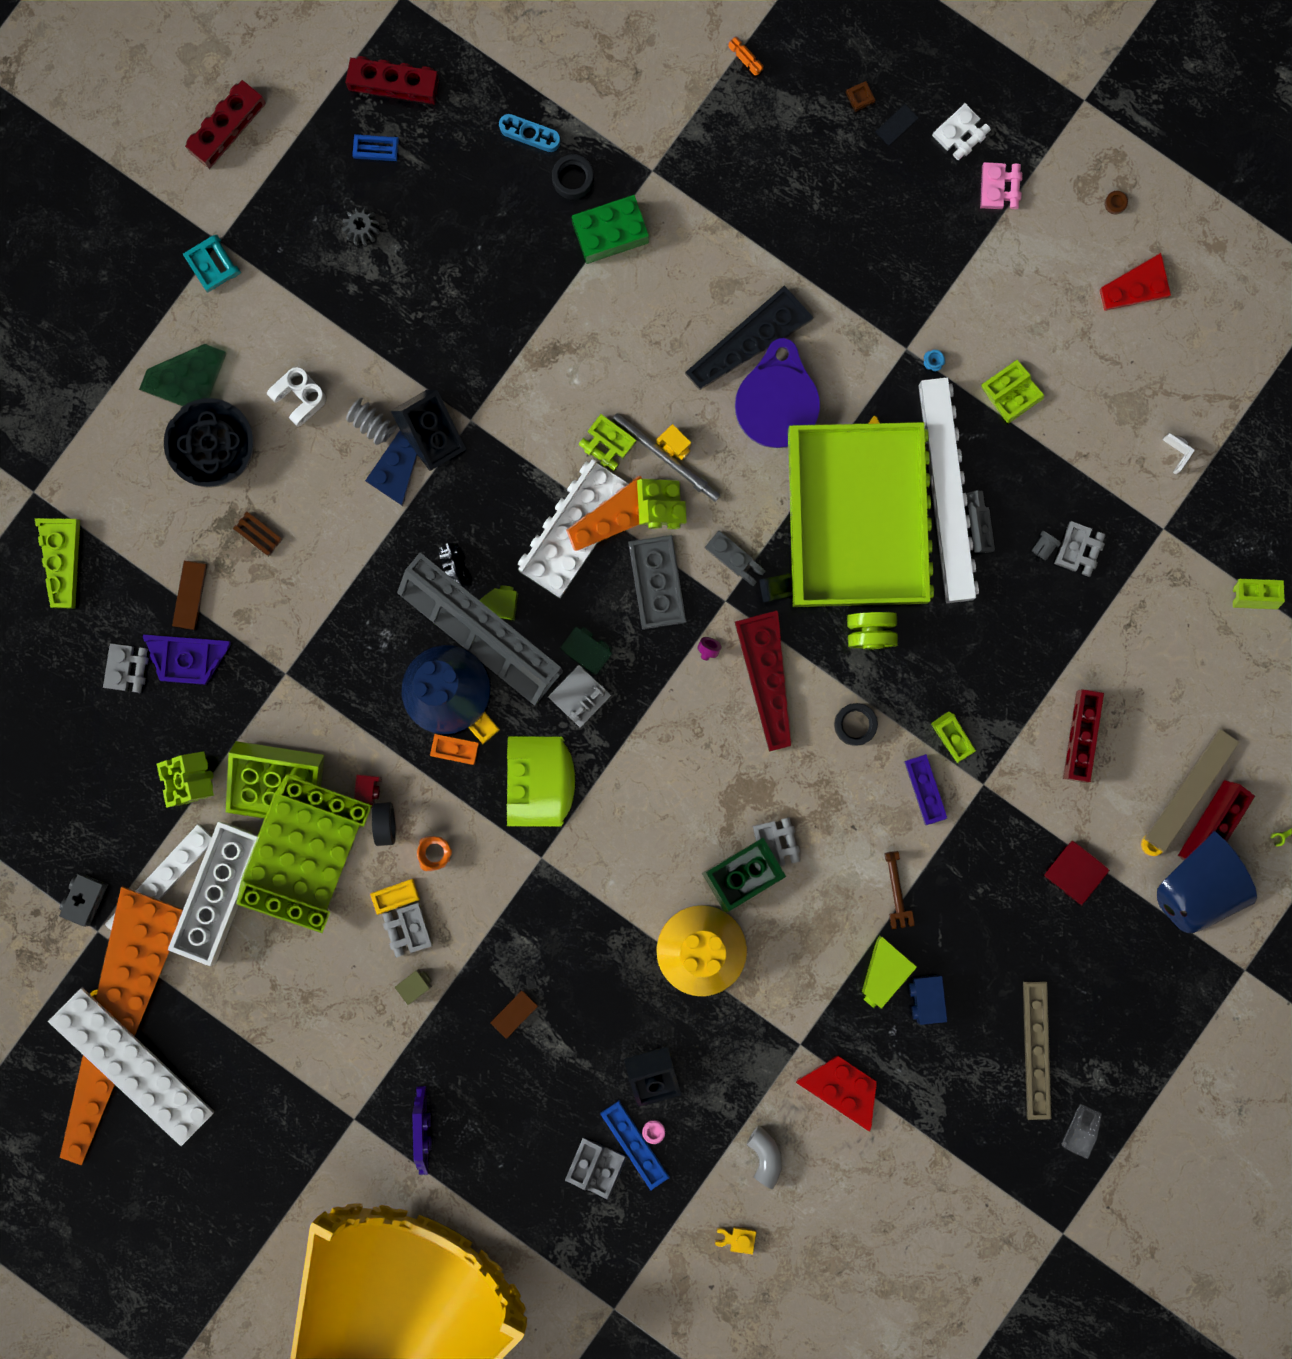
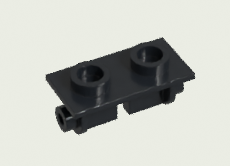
(453, 556)

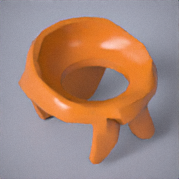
(426, 864)

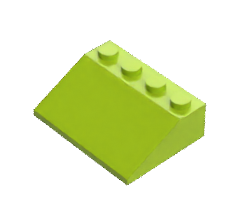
(259, 770)

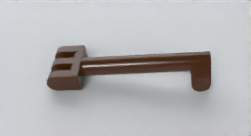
(900, 914)

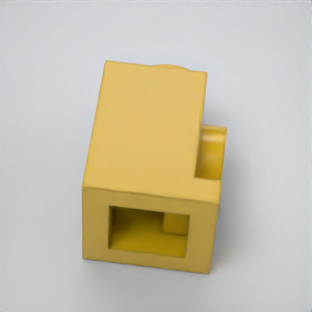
(674, 442)

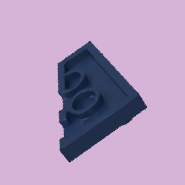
(394, 469)

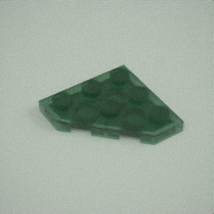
(185, 376)

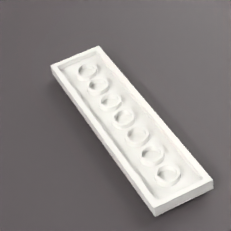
(131, 1066)

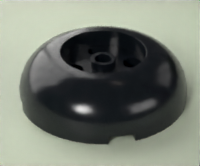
(183, 447)

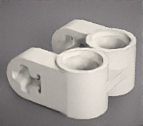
(285, 385)

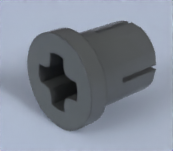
(1045, 545)

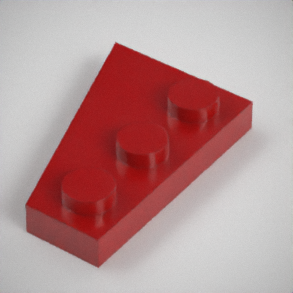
(1137, 286)

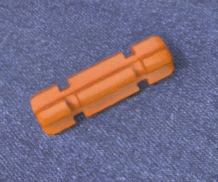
(745, 56)

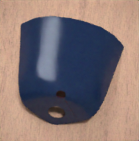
(1207, 886)

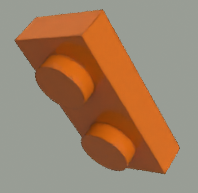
(454, 749)

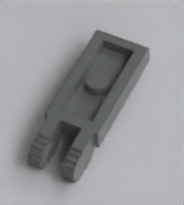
(733, 557)

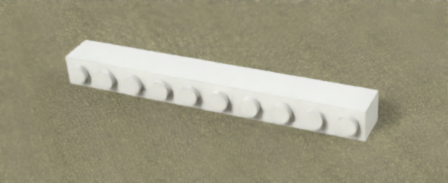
(947, 491)

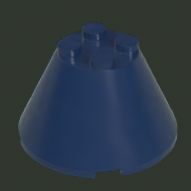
(445, 689)

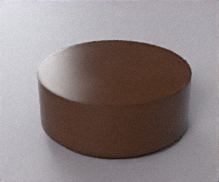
(1116, 202)

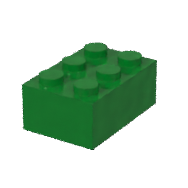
(610, 229)

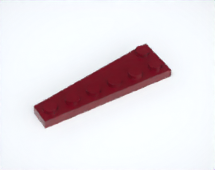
(764, 663)

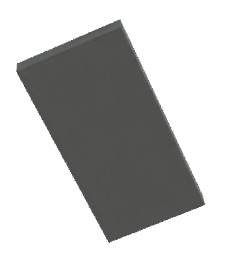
(657, 582)

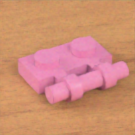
(994, 185)

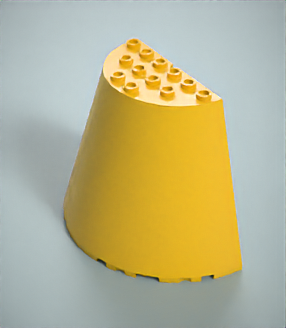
(401, 1291)

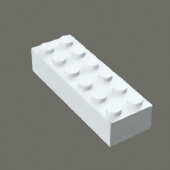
(213, 895)

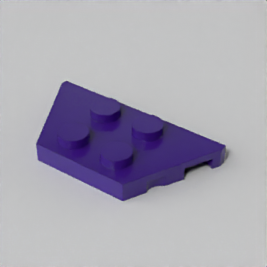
(185, 658)
(421, 1122)

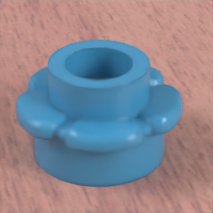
(934, 354)

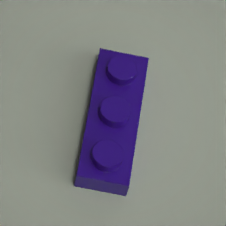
(925, 790)

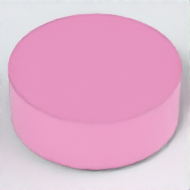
(653, 1131)

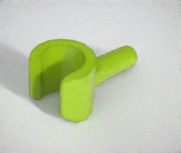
(1284, 835)

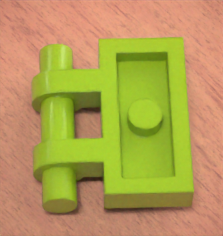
(612, 437)

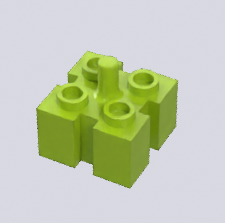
(186, 779)

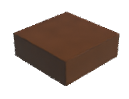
(860, 96)

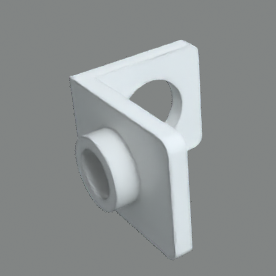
(1182, 446)

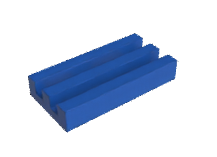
(375, 156)

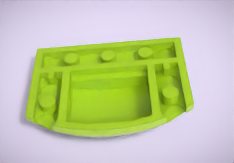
(539, 781)

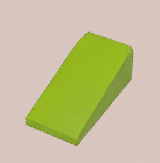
(953, 736)

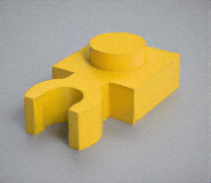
(741, 1240)

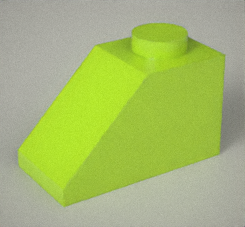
(502, 602)

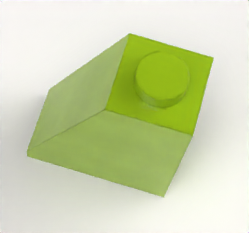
(885, 973)

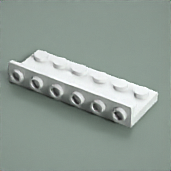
(552, 558)

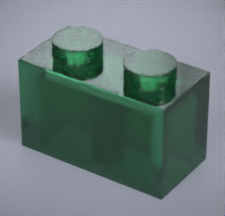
(586, 650)

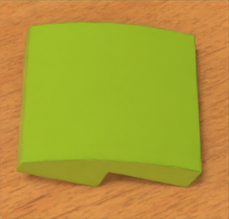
(1012, 391)

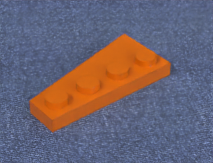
(608, 519)

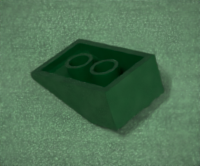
(743, 875)

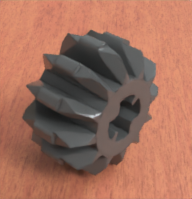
(356, 219)

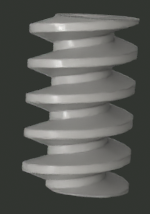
(369, 422)

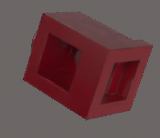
(367, 789)

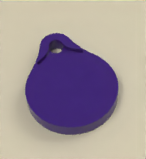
(776, 397)

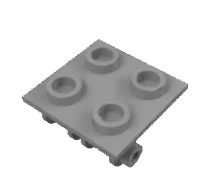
(579, 696)

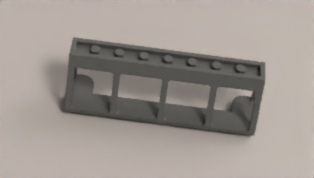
(478, 629)

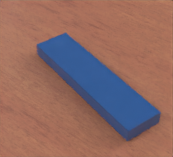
(634, 1145)

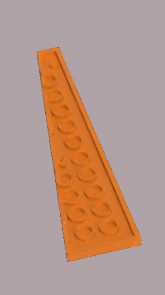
(128, 978)

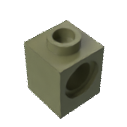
(414, 986)

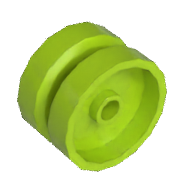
(872, 630)

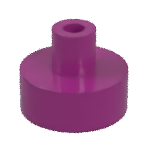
(709, 648)

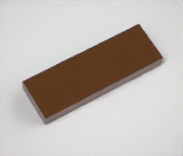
(189, 595)

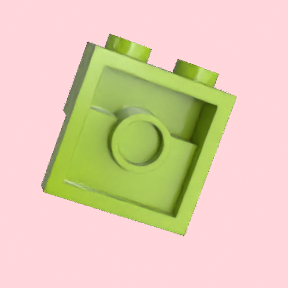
(660, 504)

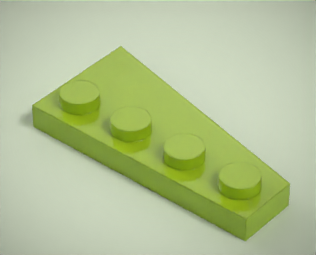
(60, 559)

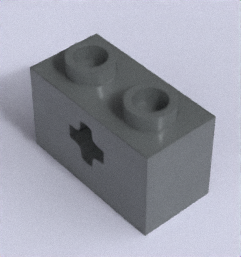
(92, 893)

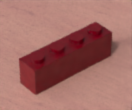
(1220, 816)

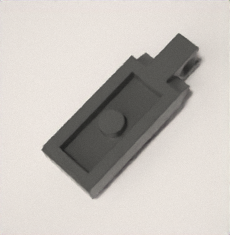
(980, 523)

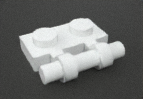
(956, 127)

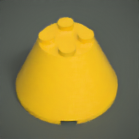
(701, 950)

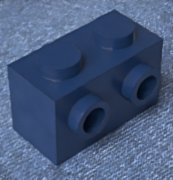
(929, 999)

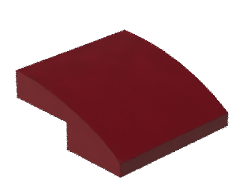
(1077, 873)

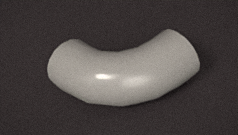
(769, 1157)

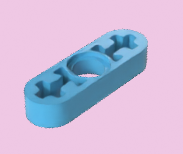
(546, 133)

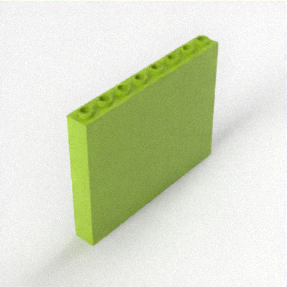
(859, 514)

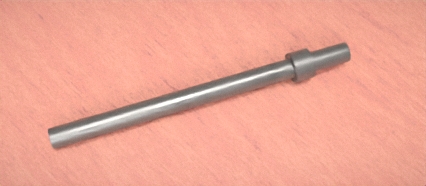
(699, 483)

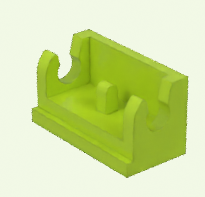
(1259, 594)

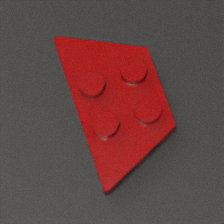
(843, 1089)

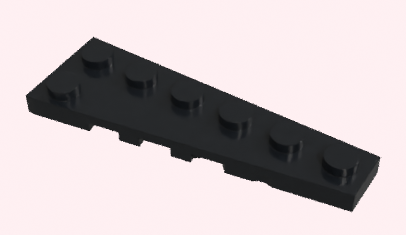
(771, 321)

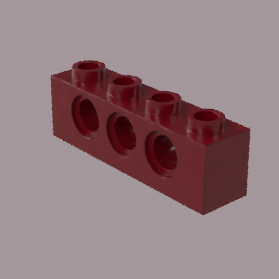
(423, 92)
(224, 136)
(1083, 736)

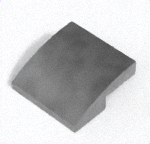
(596, 1168)

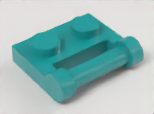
(204, 266)

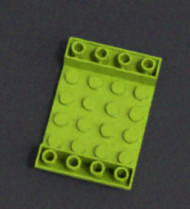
(301, 853)

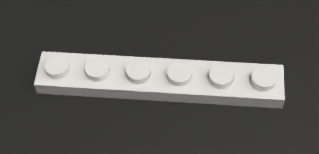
(174, 865)

